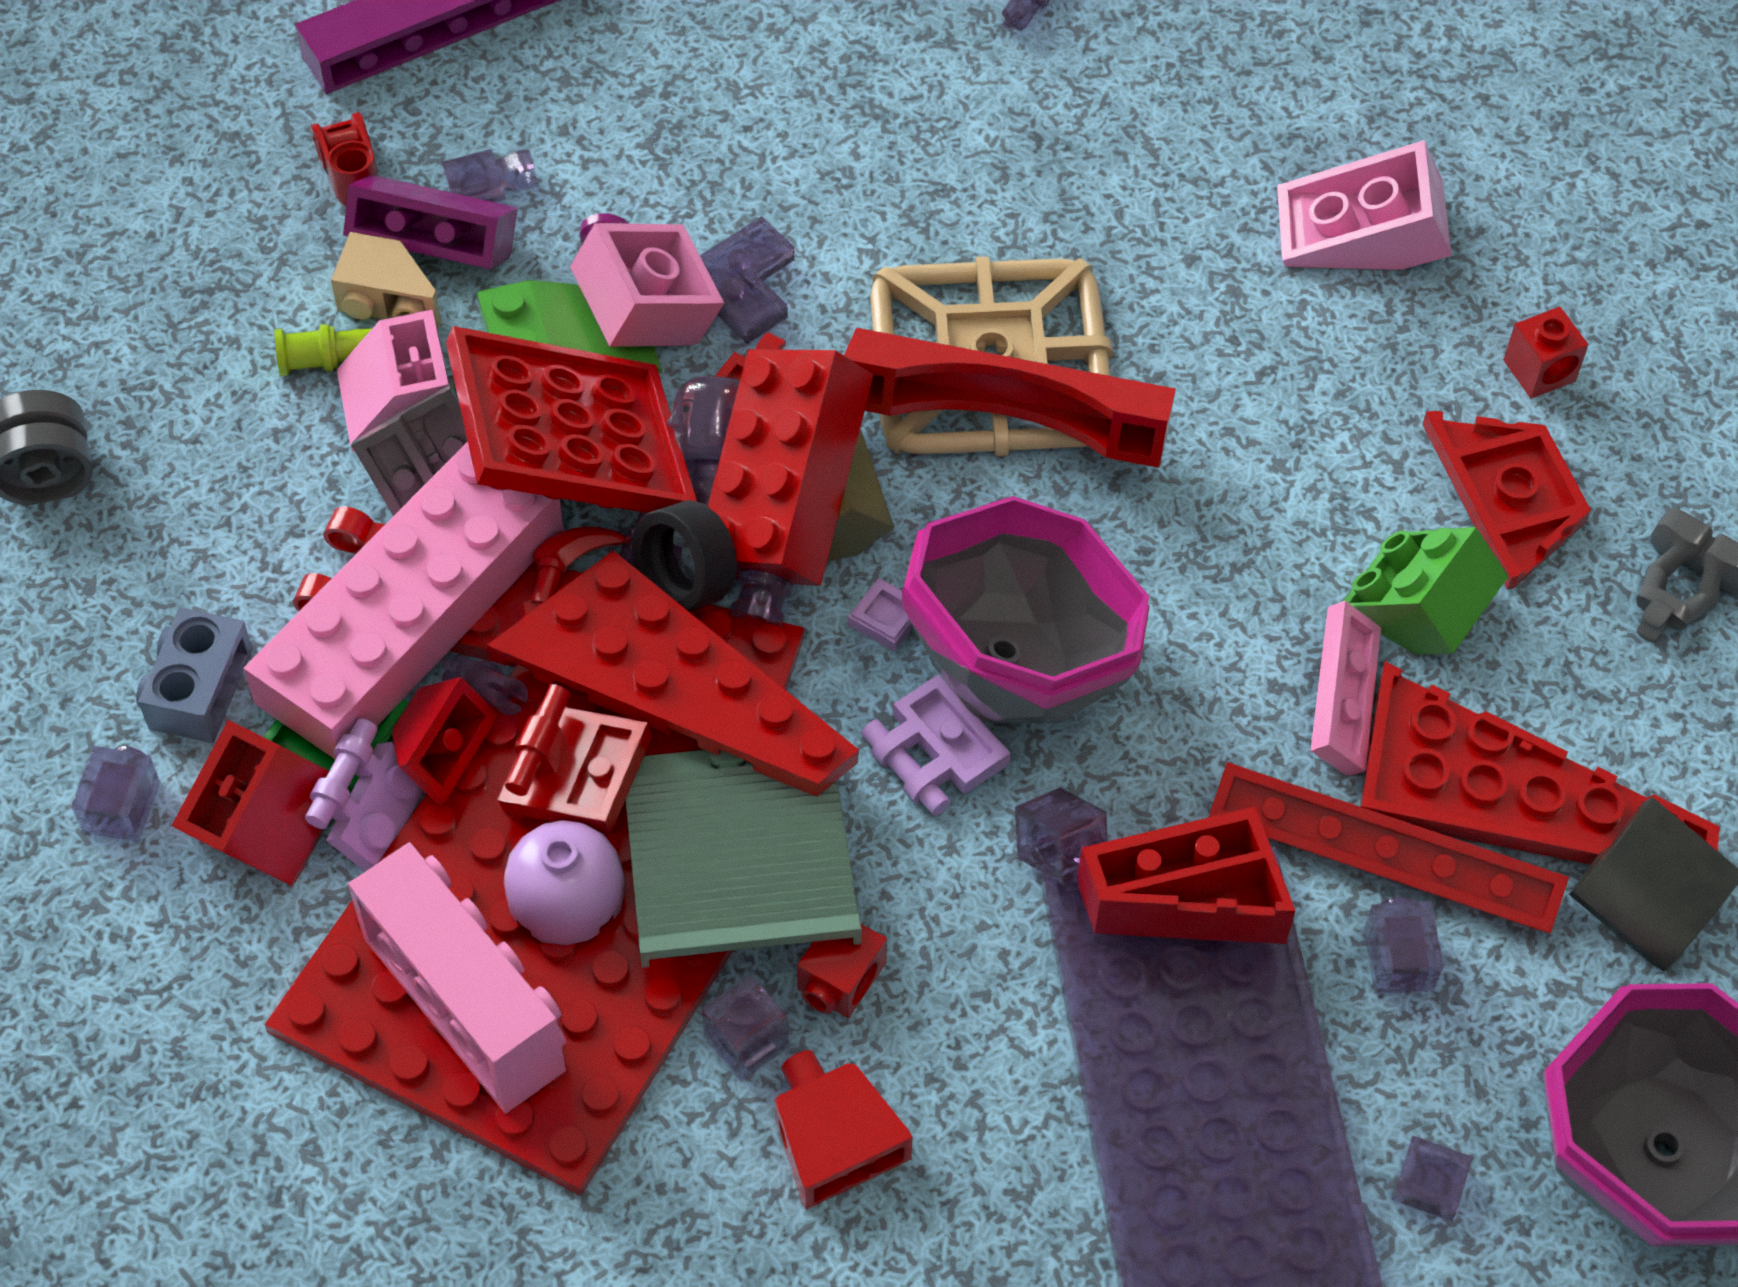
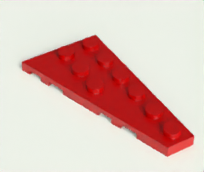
(664, 667)
(1492, 779)

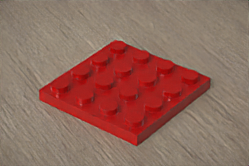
(566, 423)

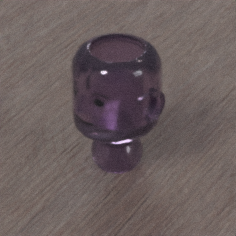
(700, 427)

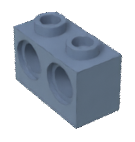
(205, 677)

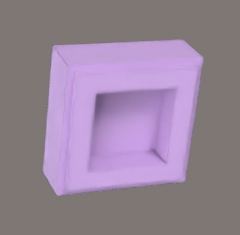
(882, 615)

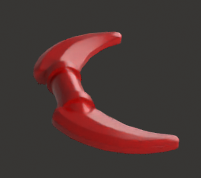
(558, 554)

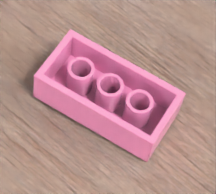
(460, 975)

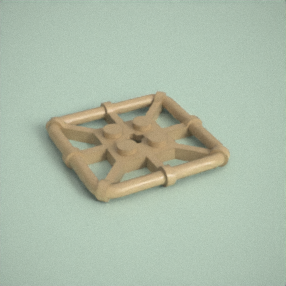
(1008, 326)

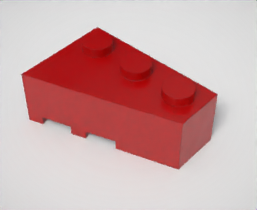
(1189, 883)

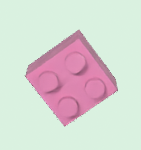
(646, 284)

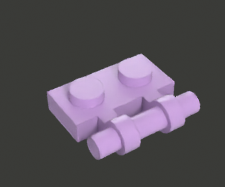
(948, 733)
(378, 803)

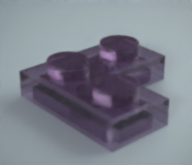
(738, 272)

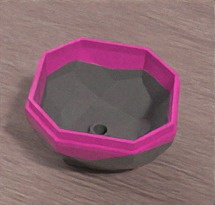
(1024, 611)
(1646, 1073)

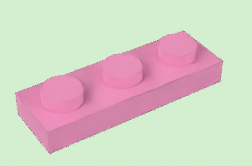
(1346, 689)

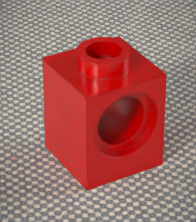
(1545, 352)
(840, 973)

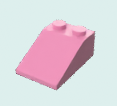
(1367, 214)

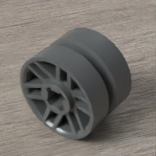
(42, 447)

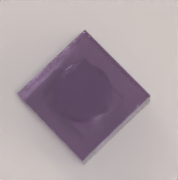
(1432, 1178)

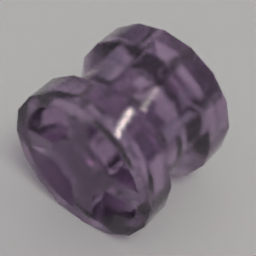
(761, 596)

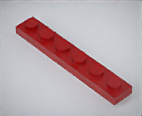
(1395, 849)

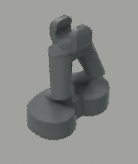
(1690, 544)

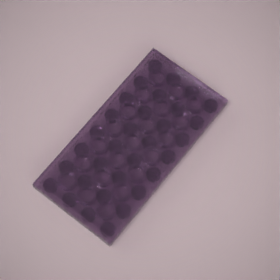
(1209, 1109)

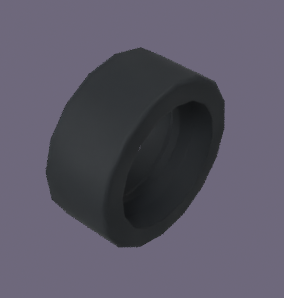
(709, 545)

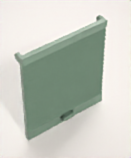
(734, 858)

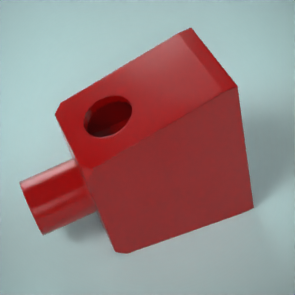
(836, 1129)

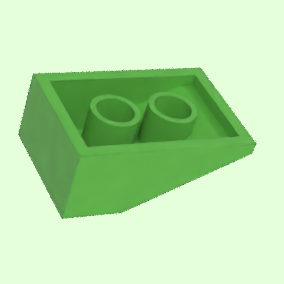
(551, 315)

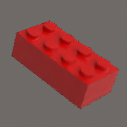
(789, 459)

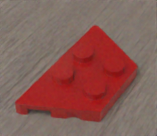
(1510, 487)

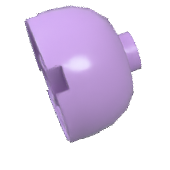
(564, 882)

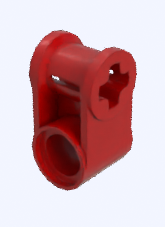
(344, 153)

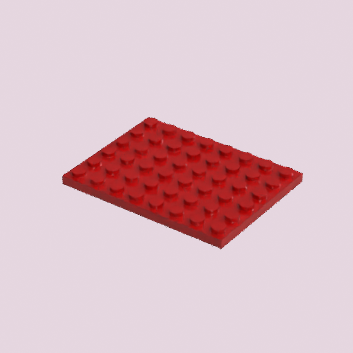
(613, 1011)

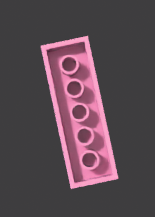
(399, 604)

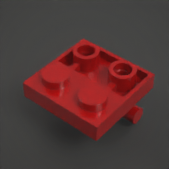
(574, 764)

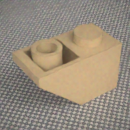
(381, 280)

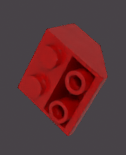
(254, 803)

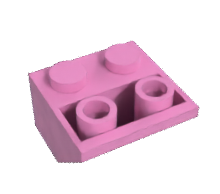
(391, 371)

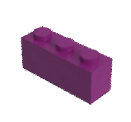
(431, 221)

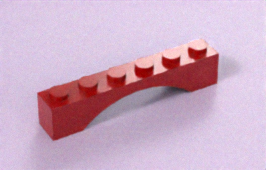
(1105, 412)

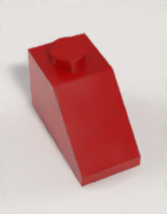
(441, 735)

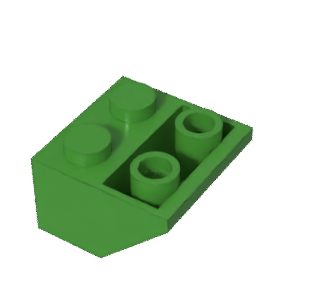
(1428, 587)

